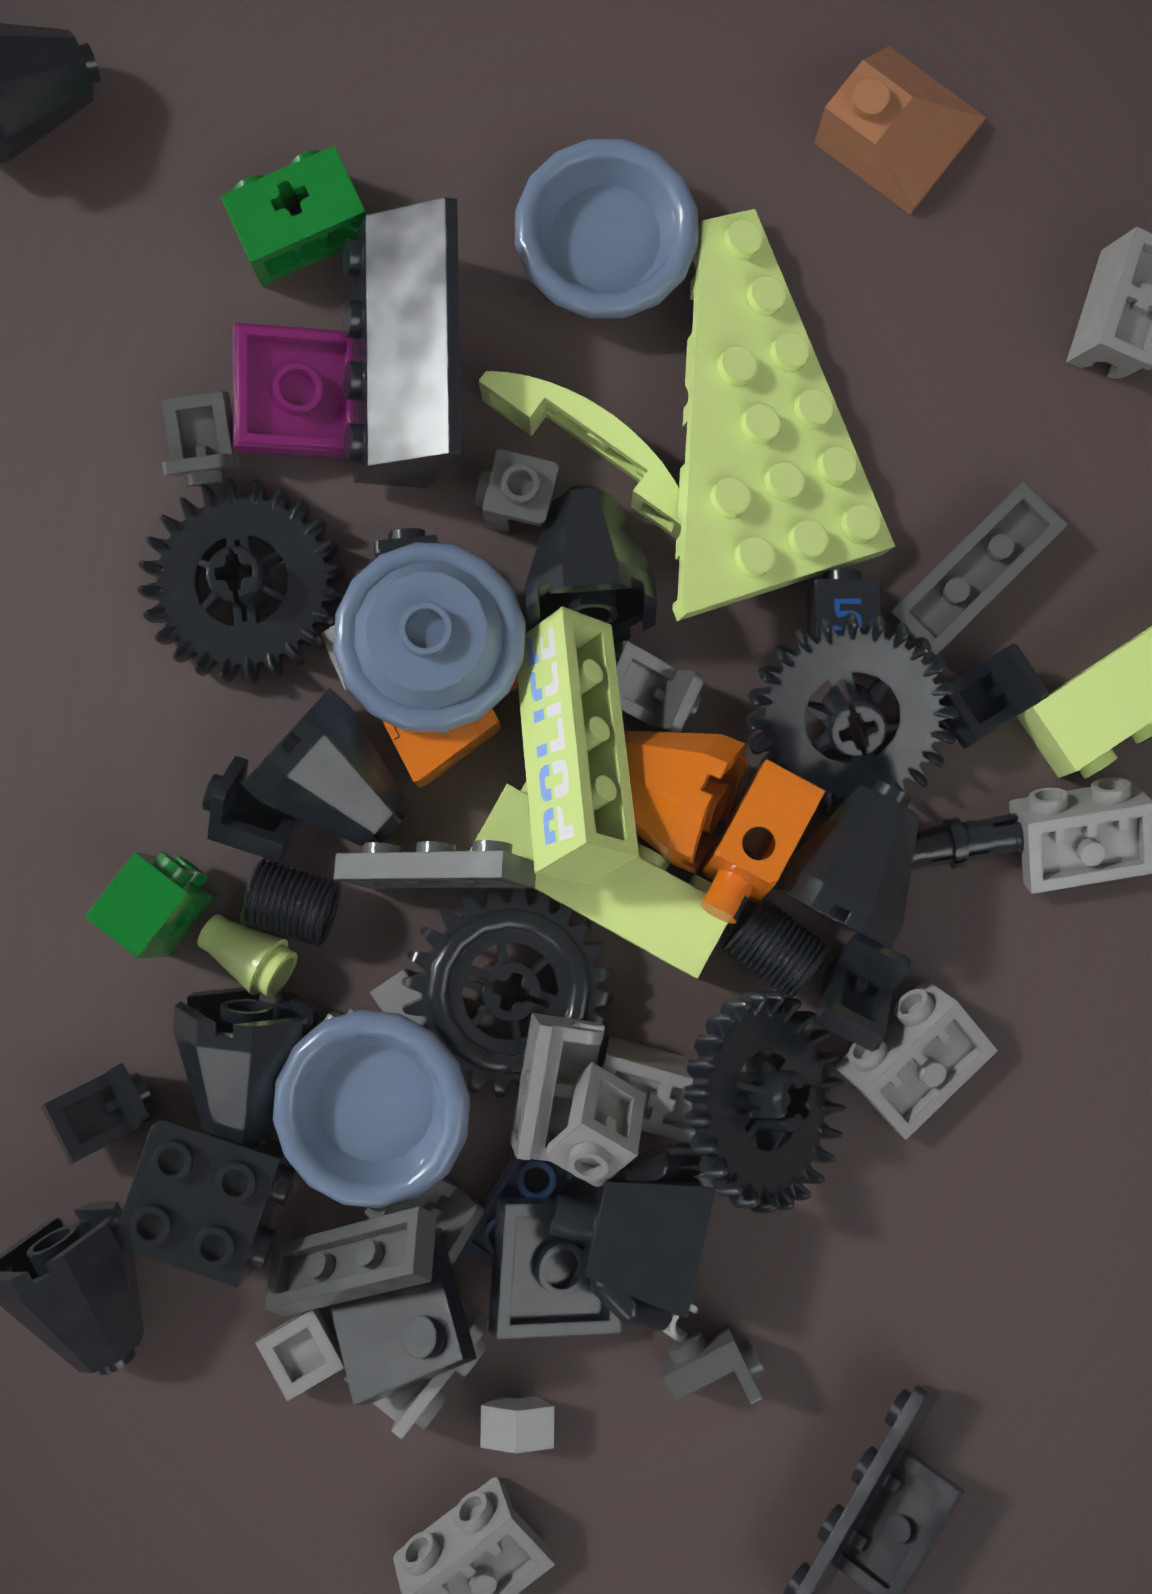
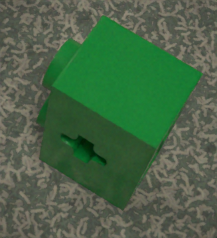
(287, 243)
(152, 904)

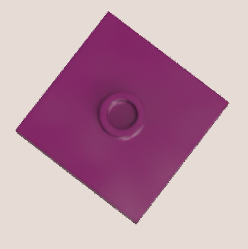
(289, 390)

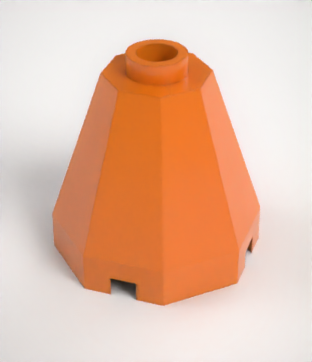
(683, 790)

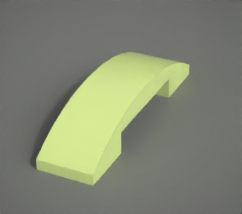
(530, 400)

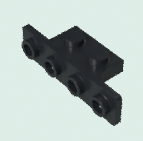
(891, 1515)

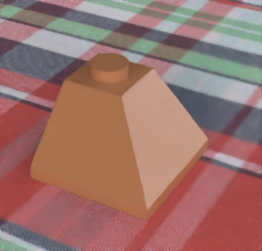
(896, 127)

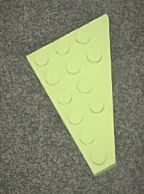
(768, 461)

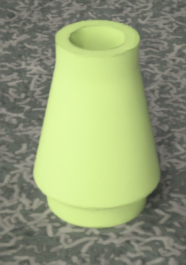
(250, 955)

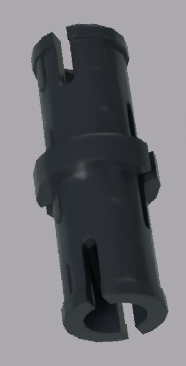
(966, 841)

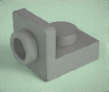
(601, 1127)

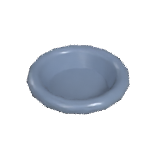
(606, 228)
(429, 637)
(371, 1109)

